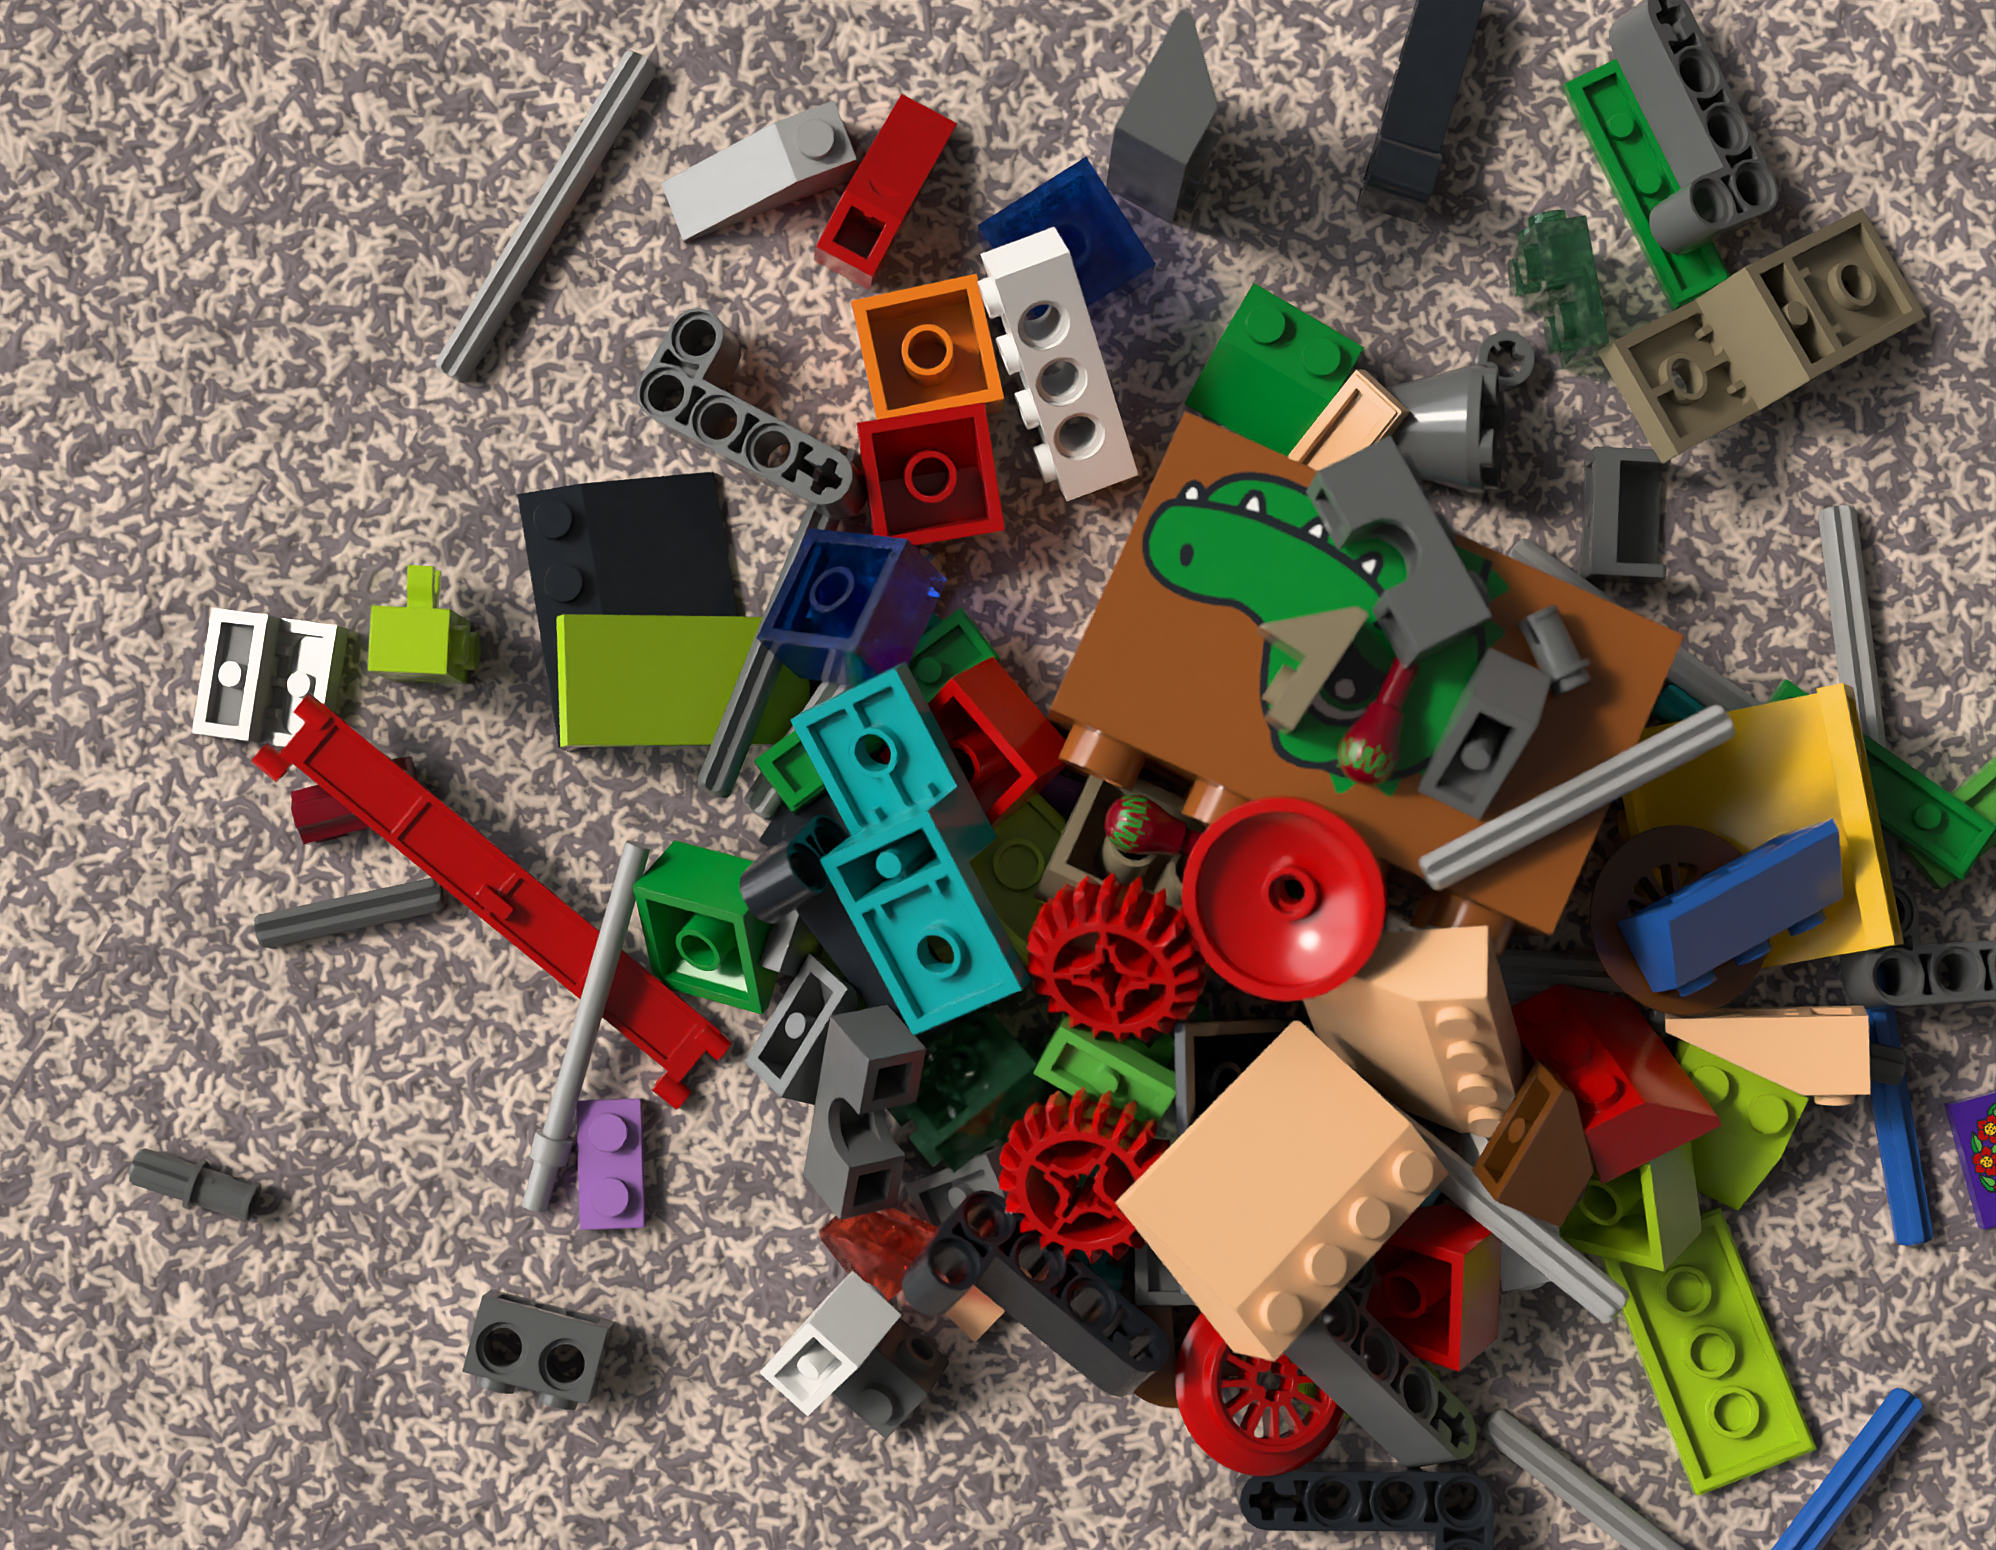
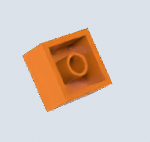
(928, 348)

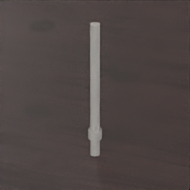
(552, 1143)

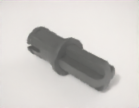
(194, 1184)

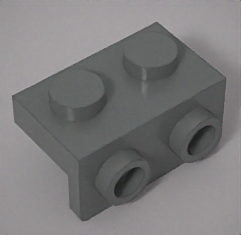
(893, 1378)

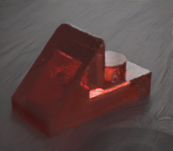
(878, 1246)

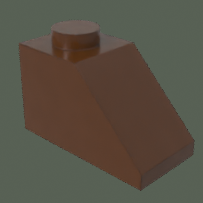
(1538, 1150)

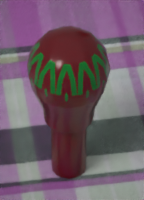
(1372, 745)
(1145, 827)

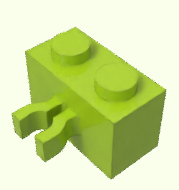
(421, 639)

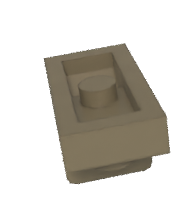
(1318, 645)

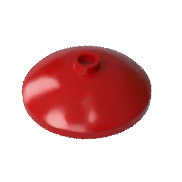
(1250, 923)

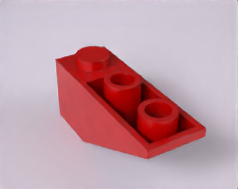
(883, 192)

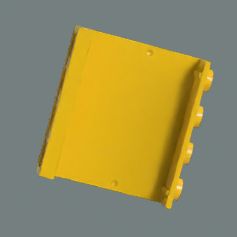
(1777, 774)

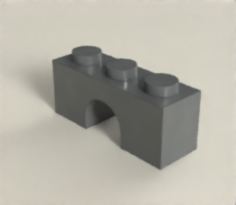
(1381, 498)
(866, 1068)

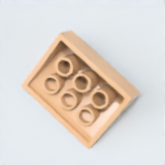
(1429, 1027)
(1281, 1192)

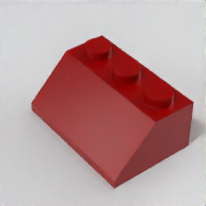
(1622, 1075)

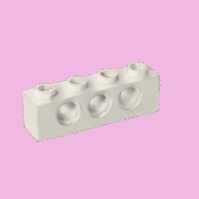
(1041, 273)

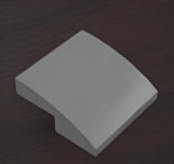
(261, 671)

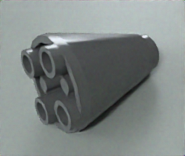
(1453, 427)

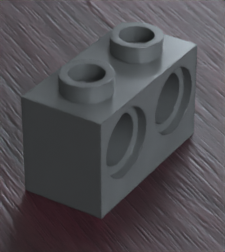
(541, 1331)

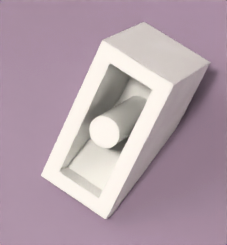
(831, 1343)

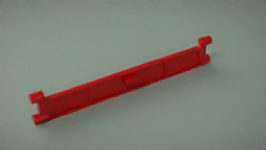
(493, 888)

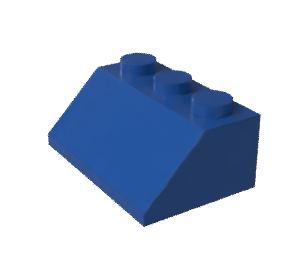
(1737, 909)

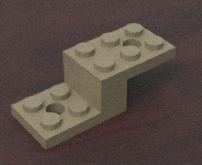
(1761, 334)

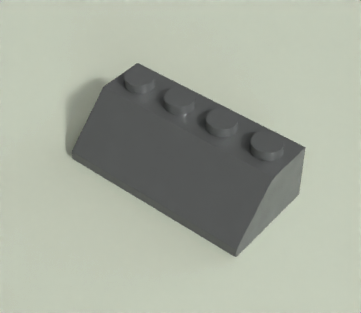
(1167, 129)

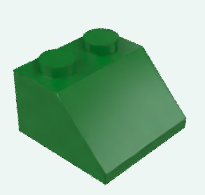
(1272, 372)
(701, 928)

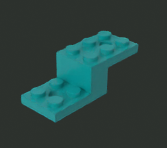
(910, 850)

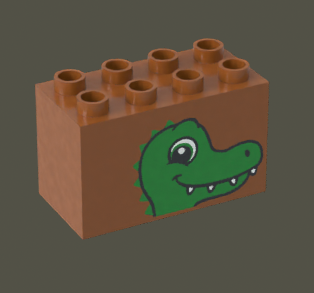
(1180, 675)

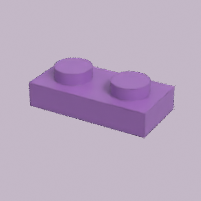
(611, 1163)

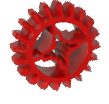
(1116, 958)
(1069, 1142)

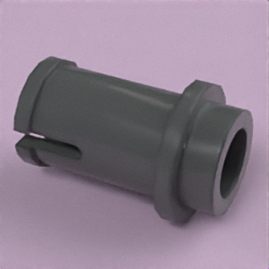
(1555, 650)

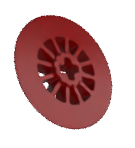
(1212, 1420)

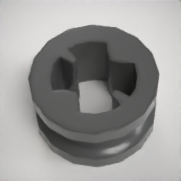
(1520, 351)

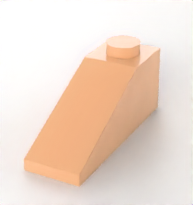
(1800, 1048)

